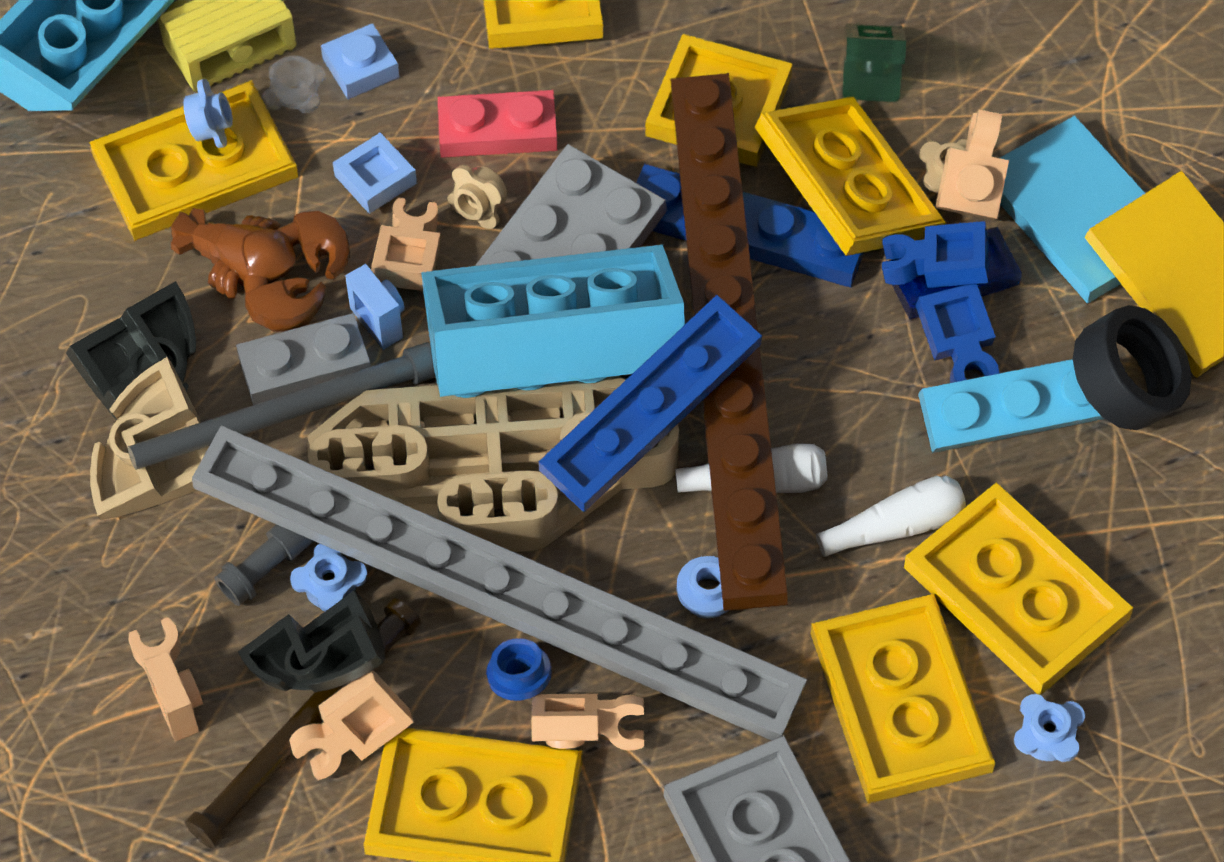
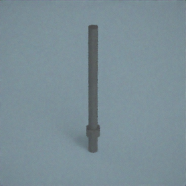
(414, 365)

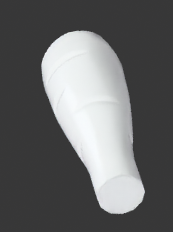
(795, 467)
(901, 515)

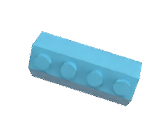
(64, 47)
(549, 319)

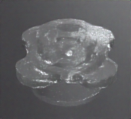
(294, 72)

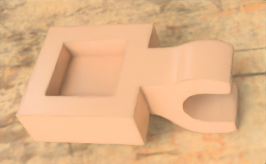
(973, 178)
(174, 690)
(572, 719)

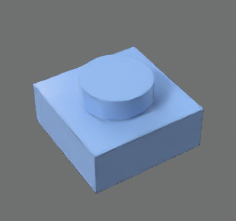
(360, 61)
(374, 173)
(376, 305)

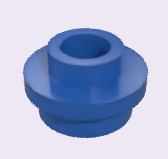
(516, 657)

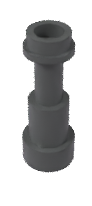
(239, 581)

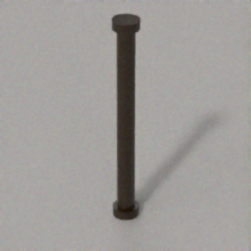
(208, 825)

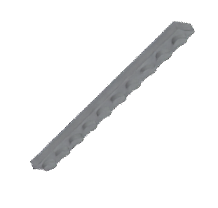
(500, 584)

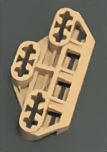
(477, 467)

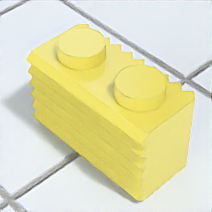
(224, 36)

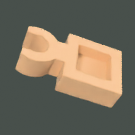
(407, 247)
(354, 718)

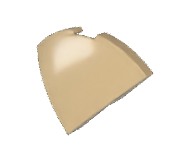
(144, 410)

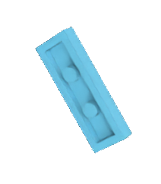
(1004, 406)

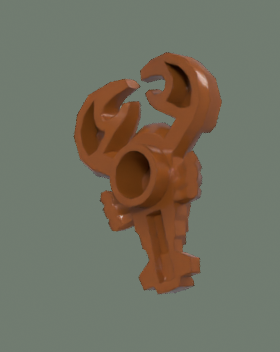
(262, 253)

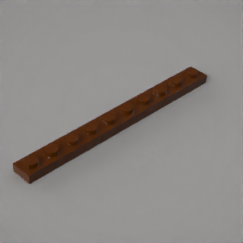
(736, 409)

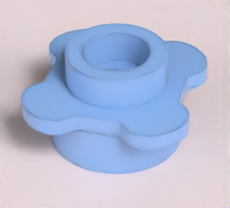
(208, 114)
(327, 593)
(1046, 745)

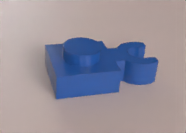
(946, 257)
(958, 328)

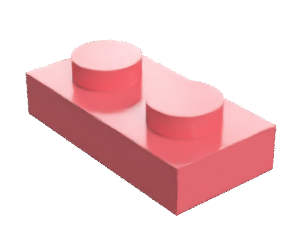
(497, 123)

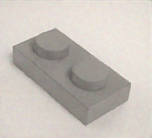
(302, 357)

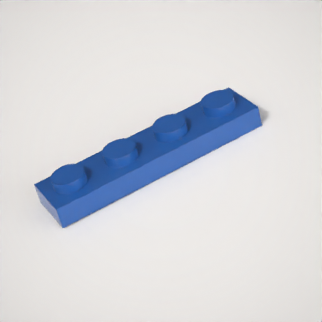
(775, 231)
(650, 403)

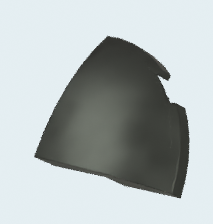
(134, 342)
(321, 655)

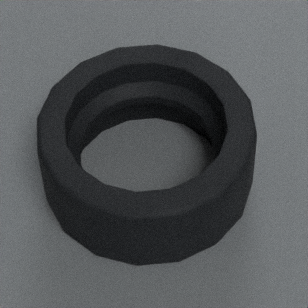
(1108, 384)

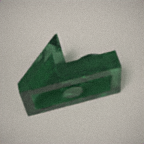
(873, 62)

